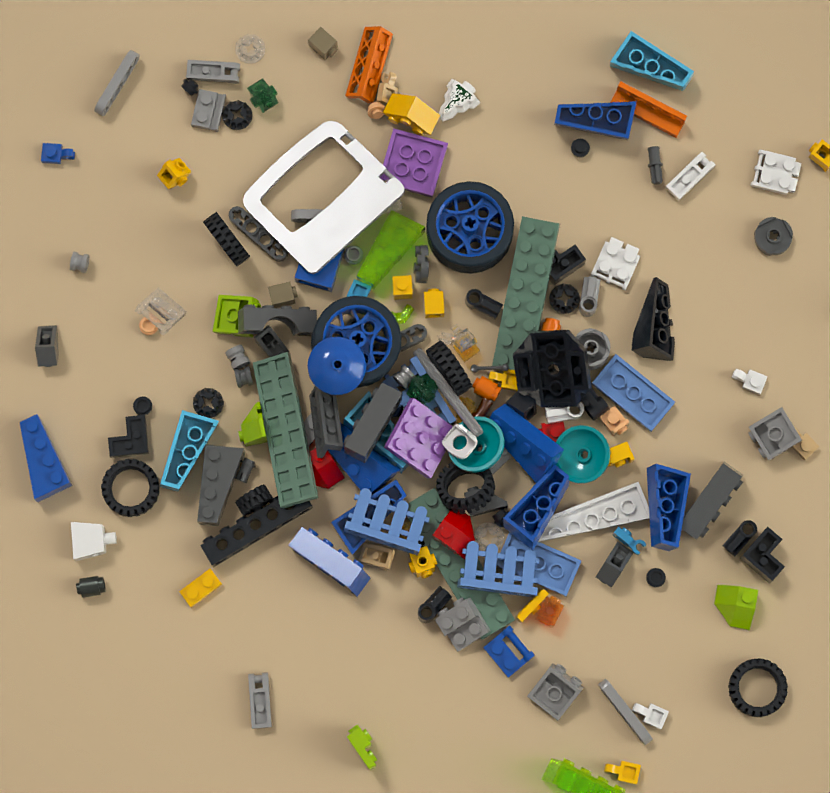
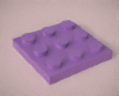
(415, 161)
(419, 438)

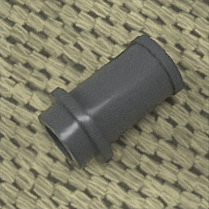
(245, 470)

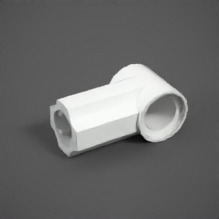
(558, 414)

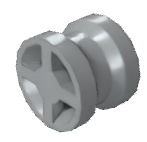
(79, 262)
(403, 377)

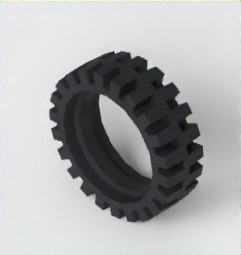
(226, 239)
(449, 367)
(116, 469)
(468, 503)
(780, 680)

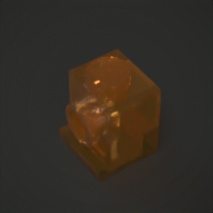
(545, 618)

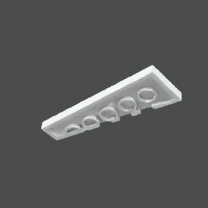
(606, 511)

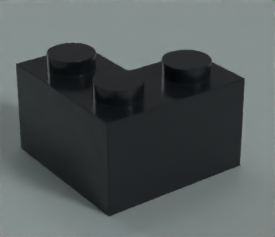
(566, 264)
(759, 556)

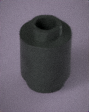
(91, 586)

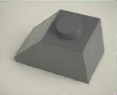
(47, 346)
(495, 504)
(614, 564)

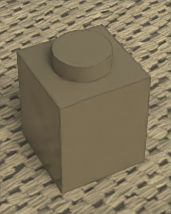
(323, 43)
(282, 294)

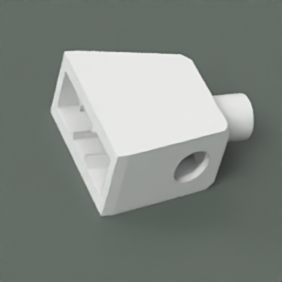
(90, 540)

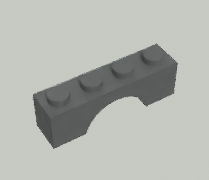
(253, 319)

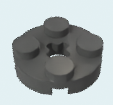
(768, 245)
(421, 266)

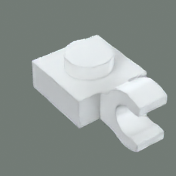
(751, 381)
(653, 714)

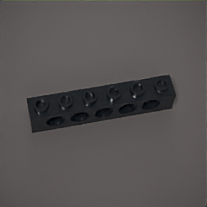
(251, 536)

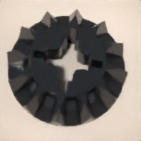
(238, 123)
(558, 305)
(207, 411)

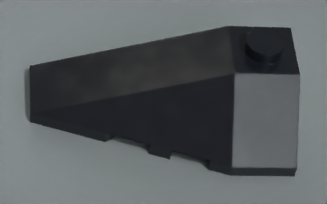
(652, 332)

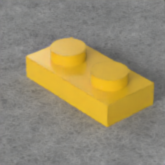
(200, 587)

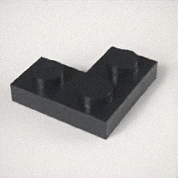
(134, 443)

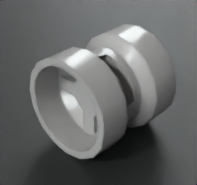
(237, 357)

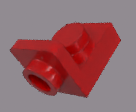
(553, 430)

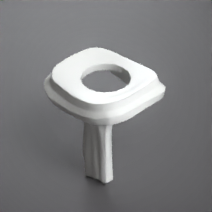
(456, 431)

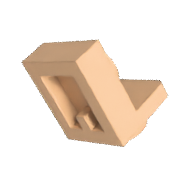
(614, 421)

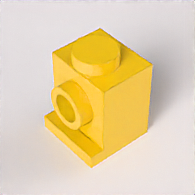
(824, 148)
(620, 454)

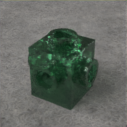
(263, 99)
(422, 389)

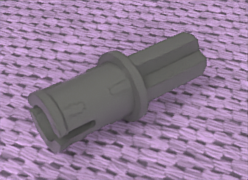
(655, 165)

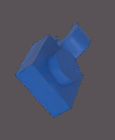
(54, 153)

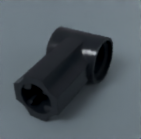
(485, 305)
(594, 405)
(739, 538)
(434, 604)

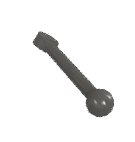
(475, 368)

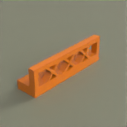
(372, 63)
(651, 110)

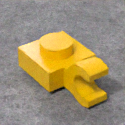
(507, 379)
(626, 772)

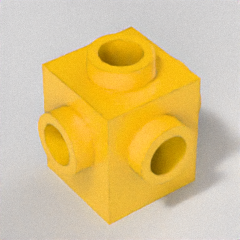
(174, 173)
(424, 556)

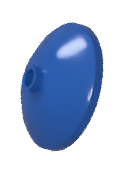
(331, 379)

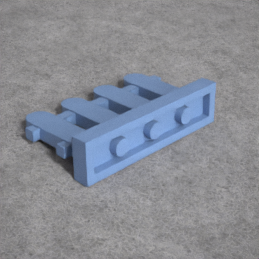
(438, 402)
(394, 530)
(489, 571)

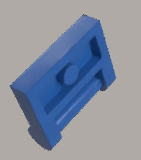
(504, 656)

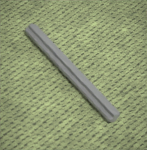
(448, 393)

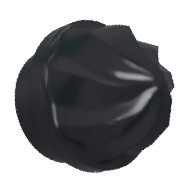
(498, 517)

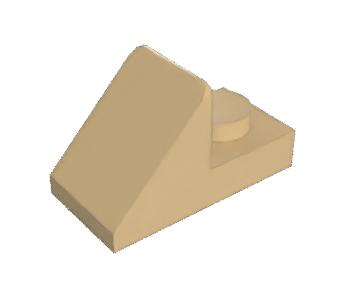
(376, 556)

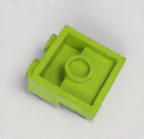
(227, 313)
(361, 741)

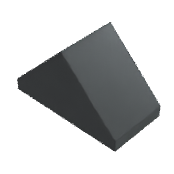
(270, 342)

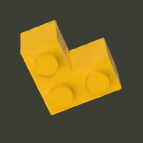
(412, 113)

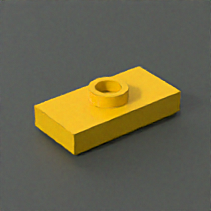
(532, 606)

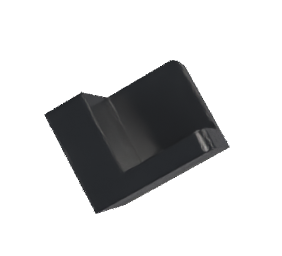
(522, 405)

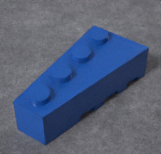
(599, 118)
(526, 443)
(43, 462)
(666, 505)
(533, 512)
(353, 542)

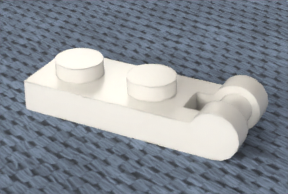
(690, 176)

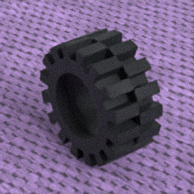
(254, 498)

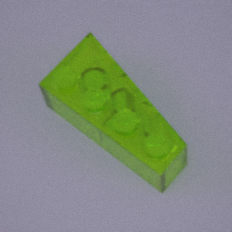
(389, 247)
(575, 780)

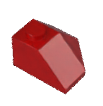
(325, 470)
(455, 532)

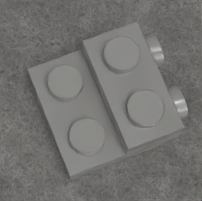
(774, 434)
(462, 623)
(556, 691)

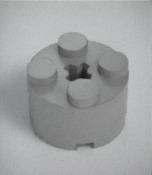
(599, 342)

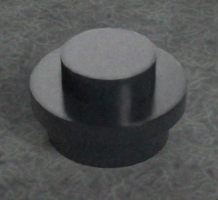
(190, 86)
(580, 147)
(142, 405)
(655, 577)

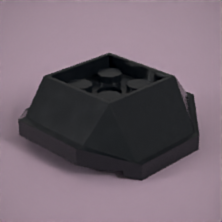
(538, 376)

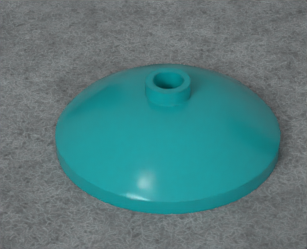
(492, 442)
(575, 442)

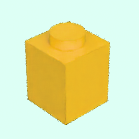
(402, 287)
(434, 303)

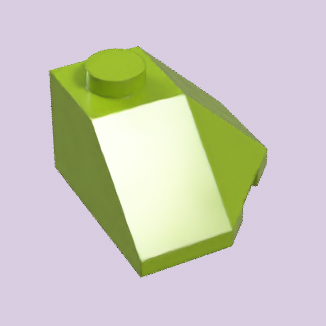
(253, 427)
(736, 605)

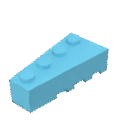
(650, 62)

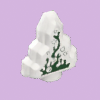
(458, 99)

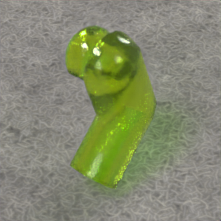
(403, 316)

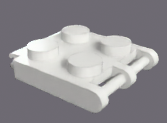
(776, 173)
(616, 262)

